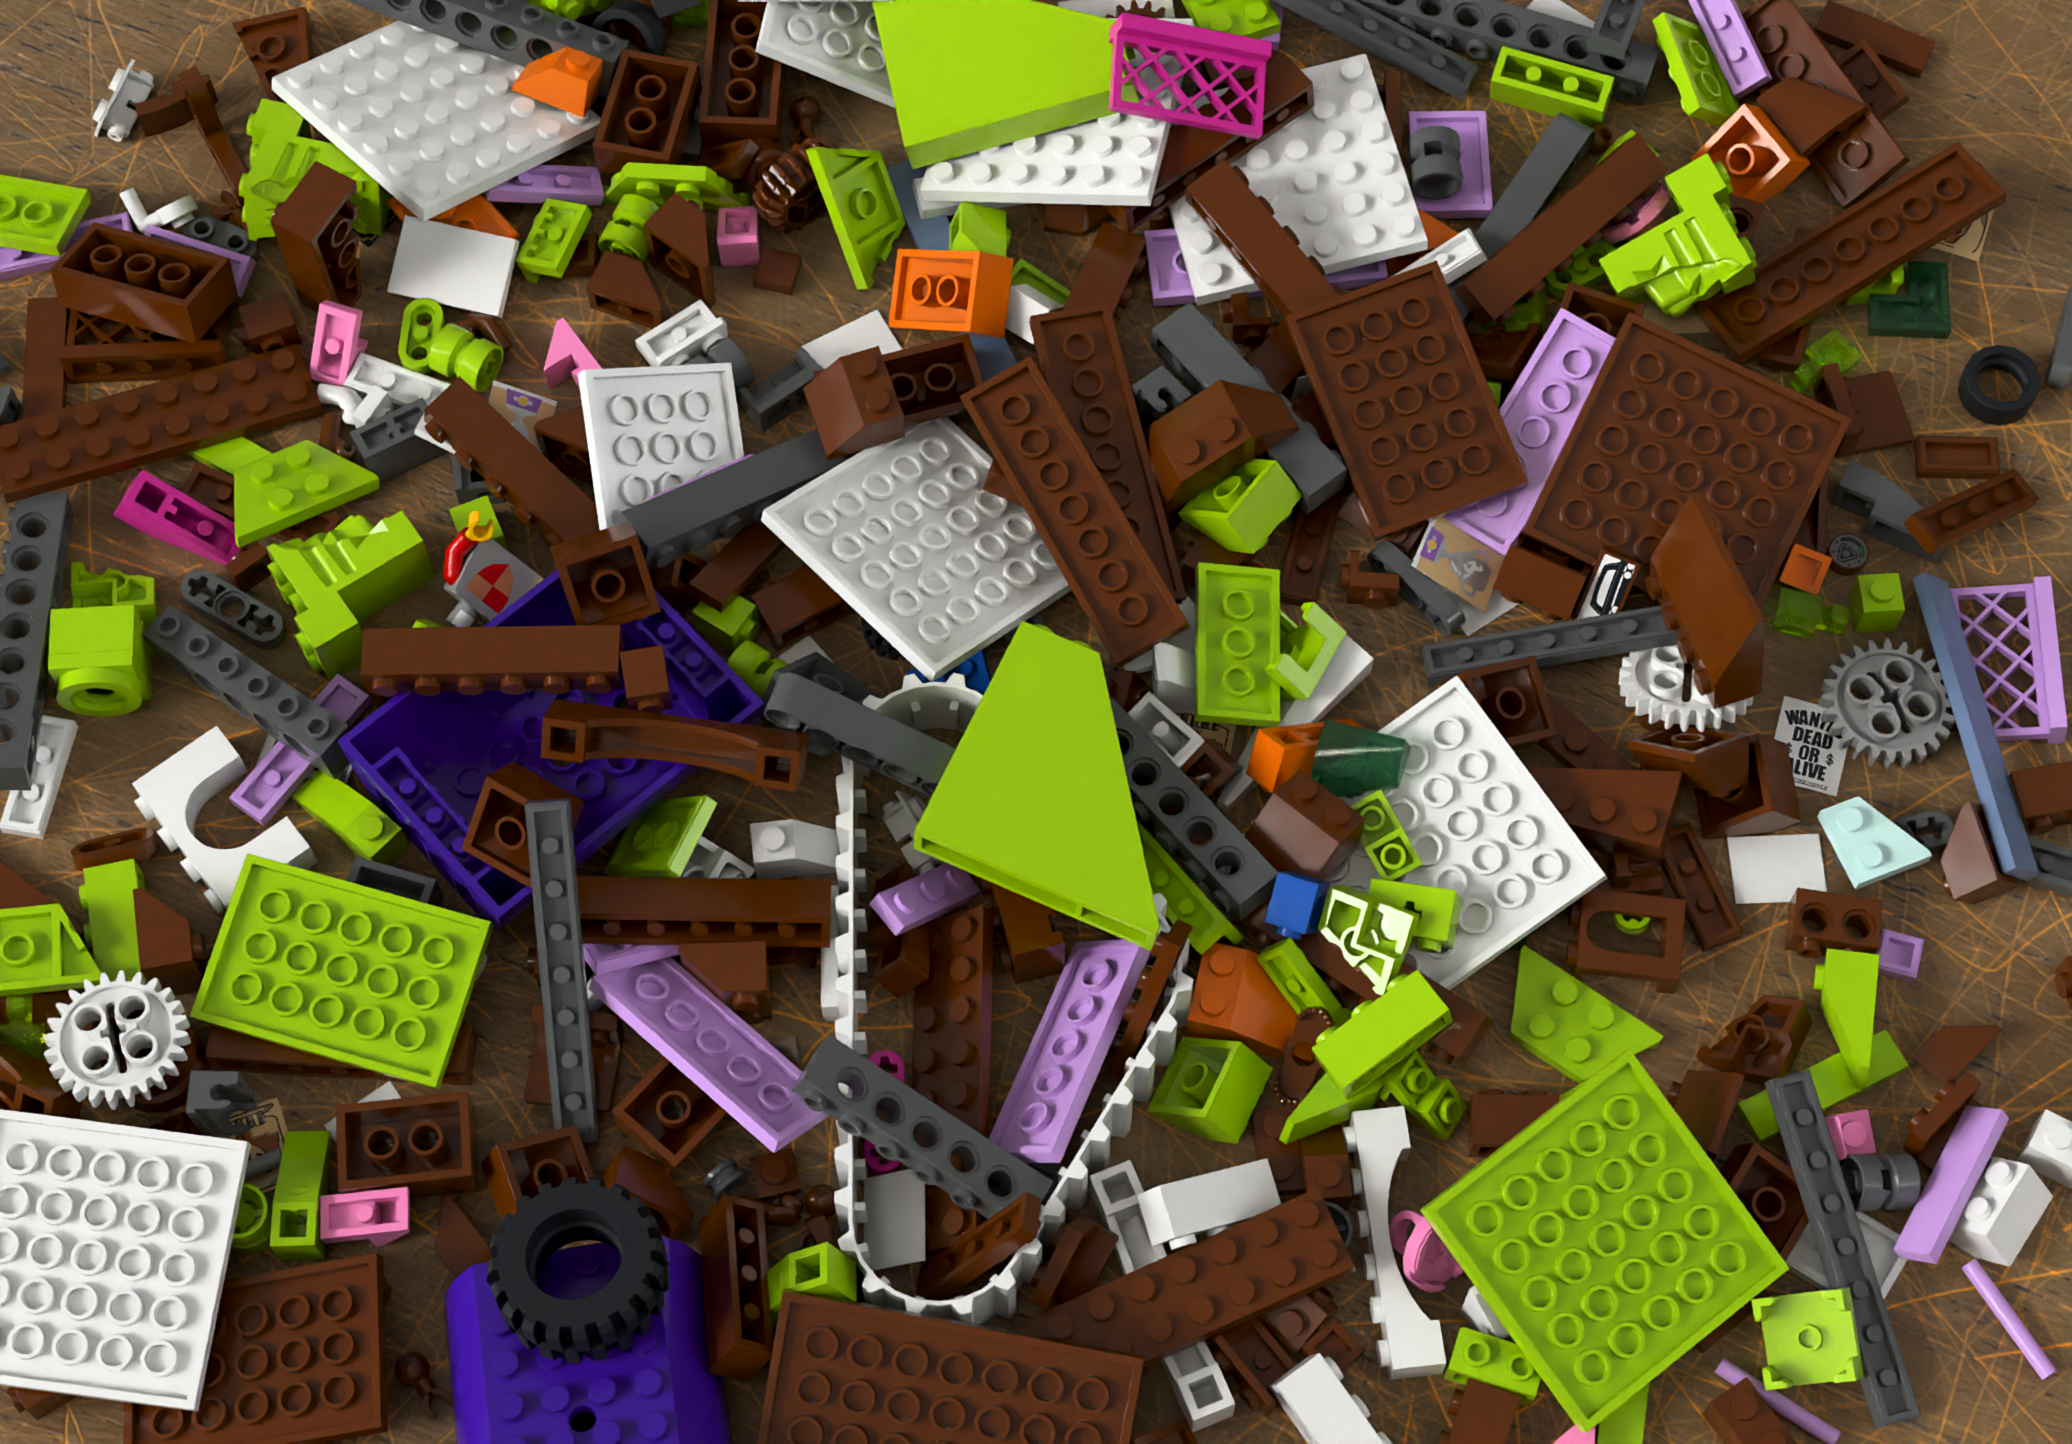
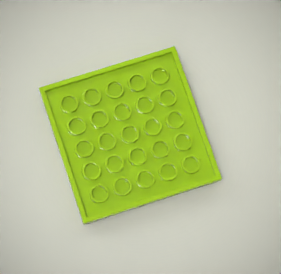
(1605, 1240)

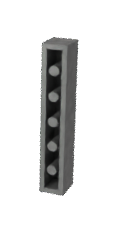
(1203, 356)
(725, 499)

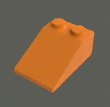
(951, 292)
(1242, 1004)

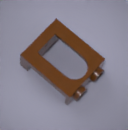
(1590, 959)

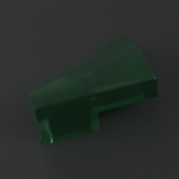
(1358, 760)

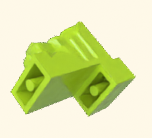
(281, 158)
(1689, 253)
(345, 579)

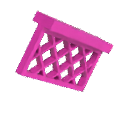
(1195, 44)

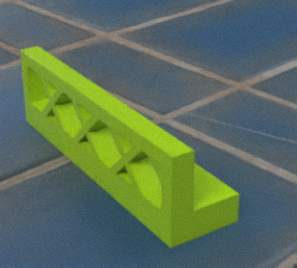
(1184, 897)

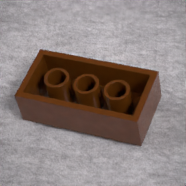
(739, 86)
(144, 282)

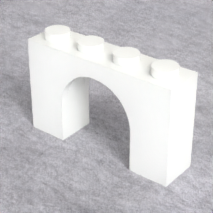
(179, 790)

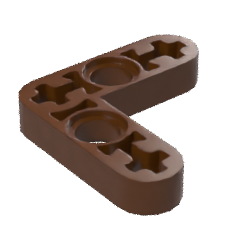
(211, 128)

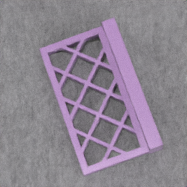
(2044, 657)

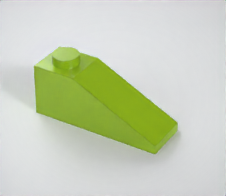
(352, 819)
(1848, 1005)
(1328, 1106)

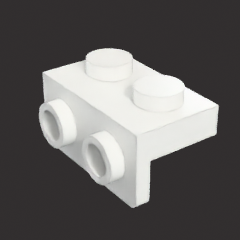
(682, 336)

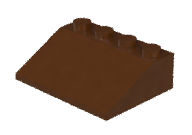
(1708, 607)

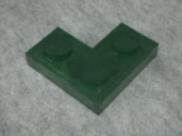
(1919, 313)

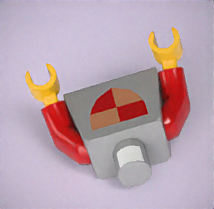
(483, 575)

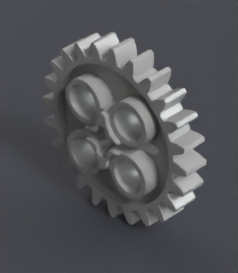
(1886, 704)

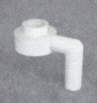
(176, 213)

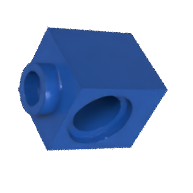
(1296, 904)

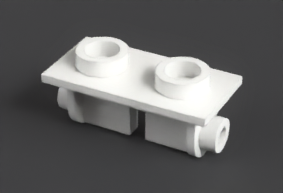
(127, 88)
(902, 821)

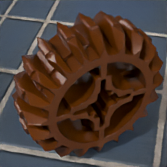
(789, 190)

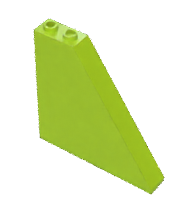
(992, 72)
(1045, 792)

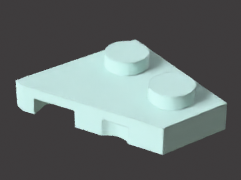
(1869, 842)

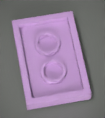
(1475, 195)

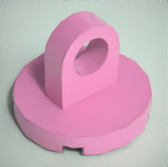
(1640, 220)
(1425, 1258)

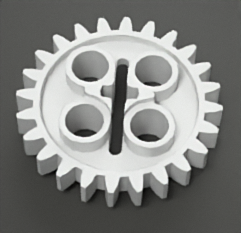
(1654, 685)
(76, 1050)

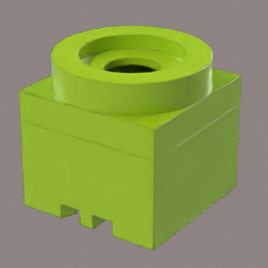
(100, 659)

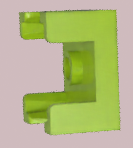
(1304, 652)
(1809, 1338)

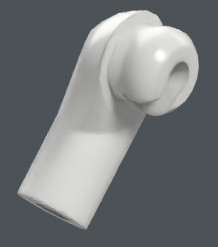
(340, 396)

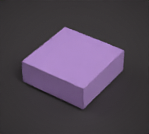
(1899, 955)

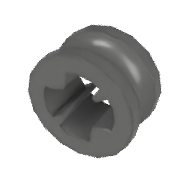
(725, 1179)

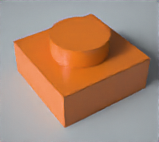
(1804, 569)

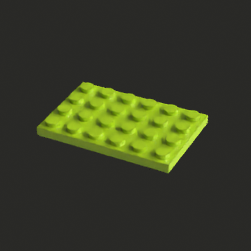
(342, 971)

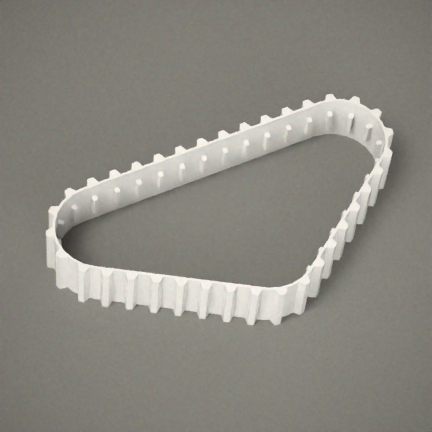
(952, 707)

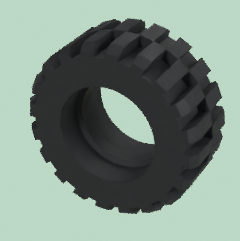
(560, 1218)

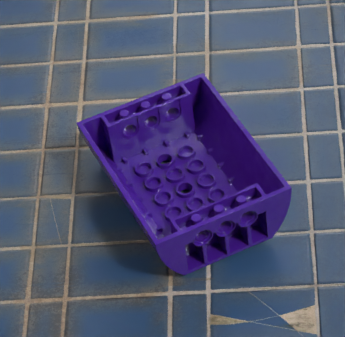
(432, 753)
(639, 1396)

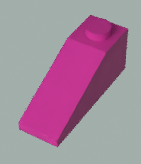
(177, 519)

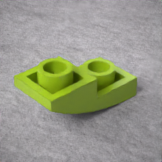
(1385, 838)
(1424, 1096)

